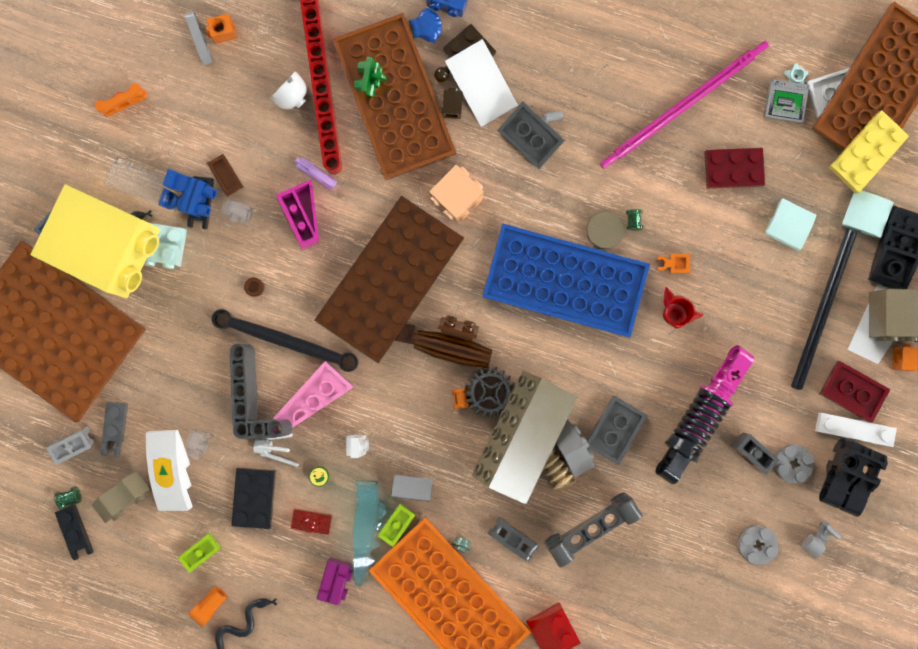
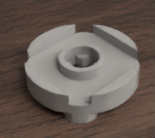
(804, 459)
(768, 549)

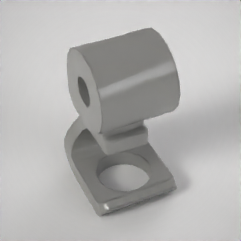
(815, 544)

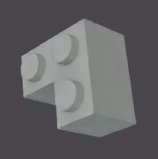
(574, 449)

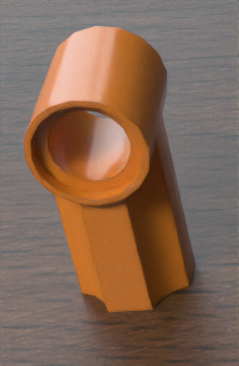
(205, 609)

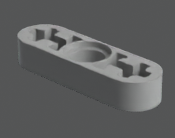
(198, 38)

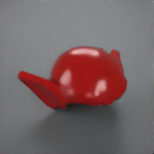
(678, 310)

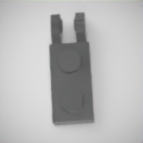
(114, 427)

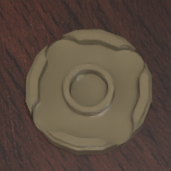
(605, 230)

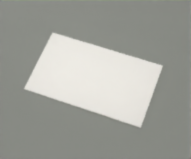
(481, 83)
(865, 345)

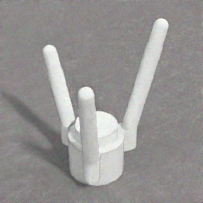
(264, 448)

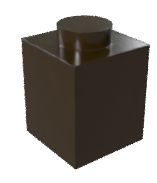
(452, 103)

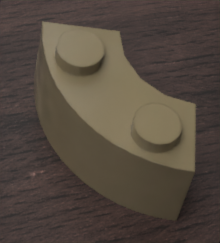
(120, 497)

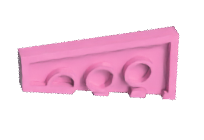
(315, 394)

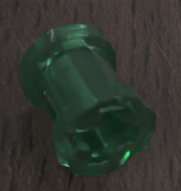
(634, 220)
(67, 497)

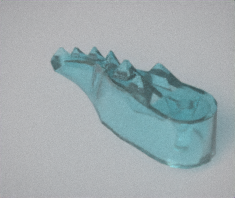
(366, 523)

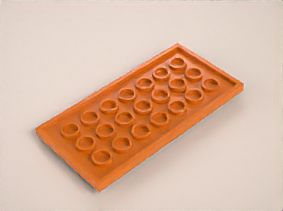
(446, 593)

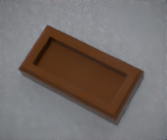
(225, 175)

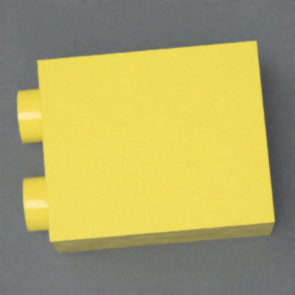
(96, 242)

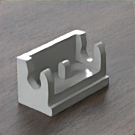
(70, 445)
(412, 488)

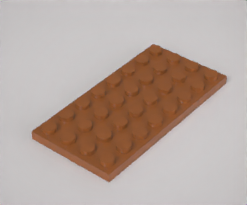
(878, 80)
(404, 112)

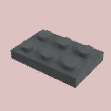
(531, 135)
(616, 430)

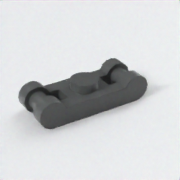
(513, 539)

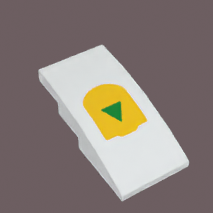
(167, 470)

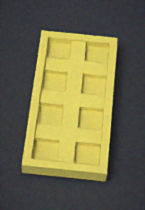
(868, 151)

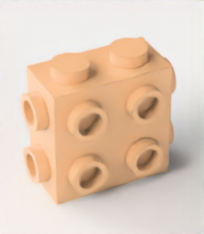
(456, 193)

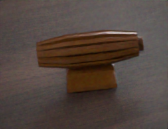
(453, 343)

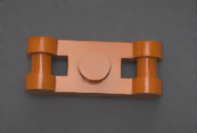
(121, 100)

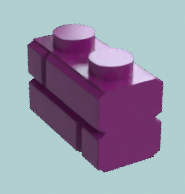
(334, 580)

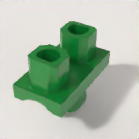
(371, 77)

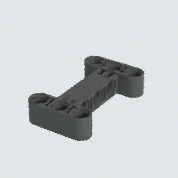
(621, 507)

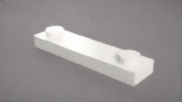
(855, 429)

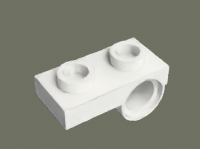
(356, 445)

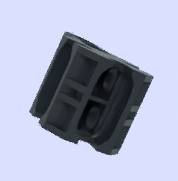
(848, 485)

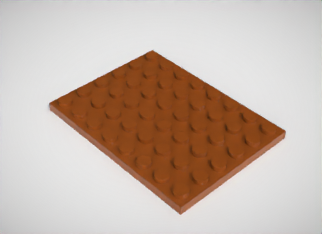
(59, 333)

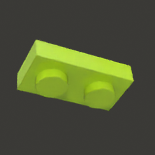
(396, 525)
(199, 552)

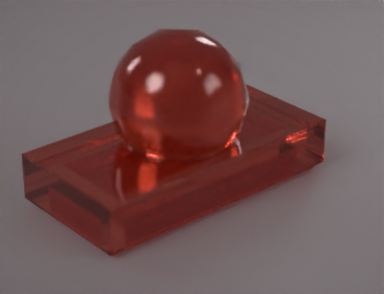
(311, 521)

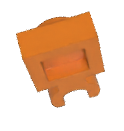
(676, 263)

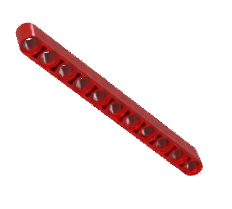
(318, 81)

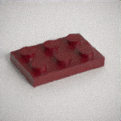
(734, 168)
(854, 391)

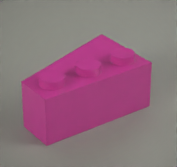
(300, 213)

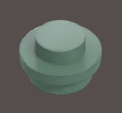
(461, 544)

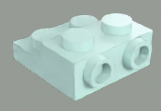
(170, 247)

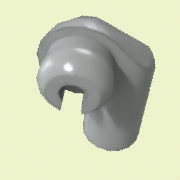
(553, 116)

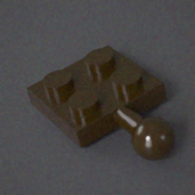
(462, 41)

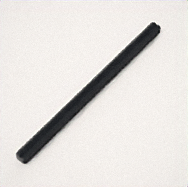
(824, 309)

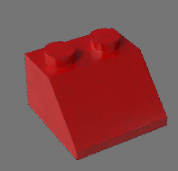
(553, 629)

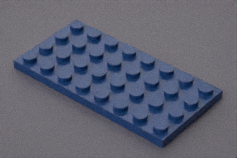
(566, 280)

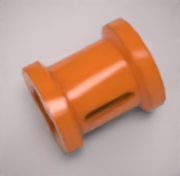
(460, 398)

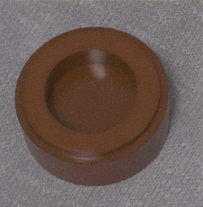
(254, 287)

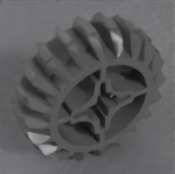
(476, 403)

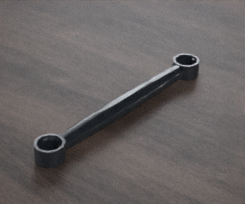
(284, 340)

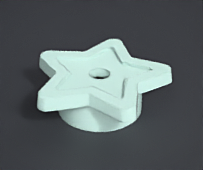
(796, 70)

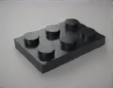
(253, 498)

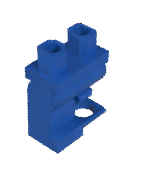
(193, 194)

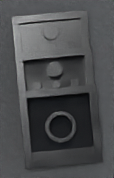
(897, 250)

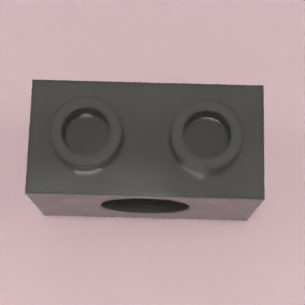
(754, 453)

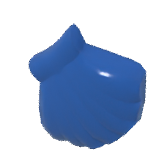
(426, 26)

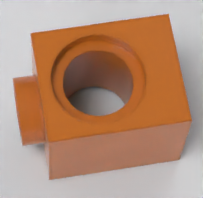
(228, 32)
(905, 357)

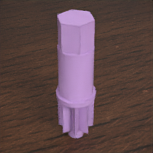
(314, 172)

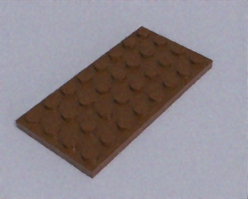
(389, 279)

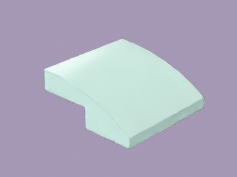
(867, 213)
(790, 224)

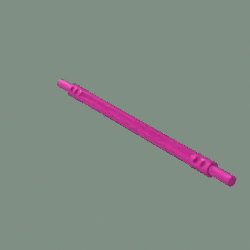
(684, 104)

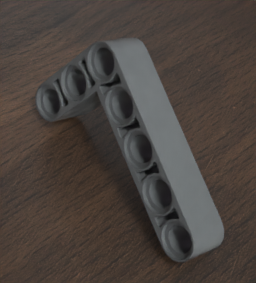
(249, 399)

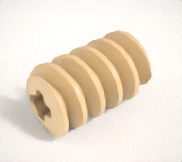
(558, 471)

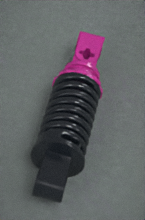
(701, 415)

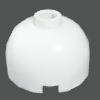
(290, 93)

